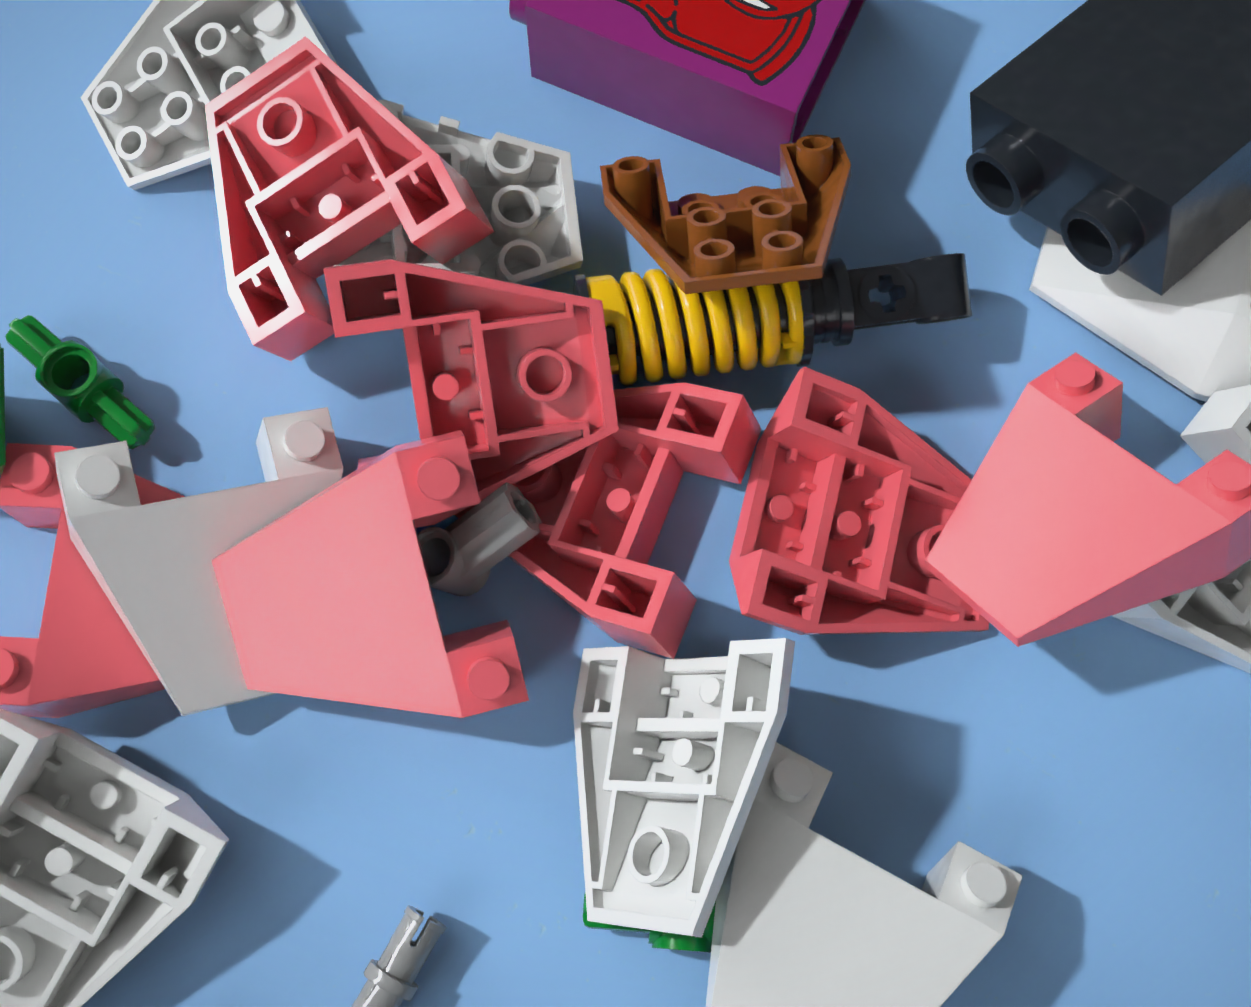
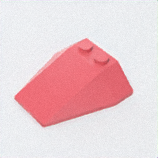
(844, 520)

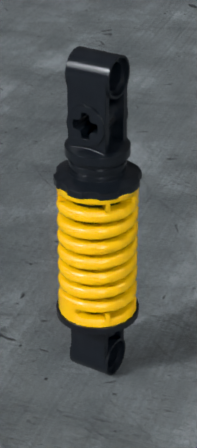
(770, 320)

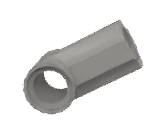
(478, 541)

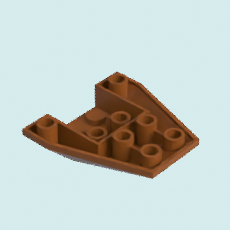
(740, 236)

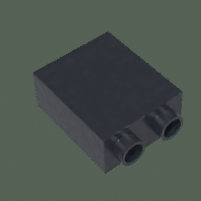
(1125, 134)

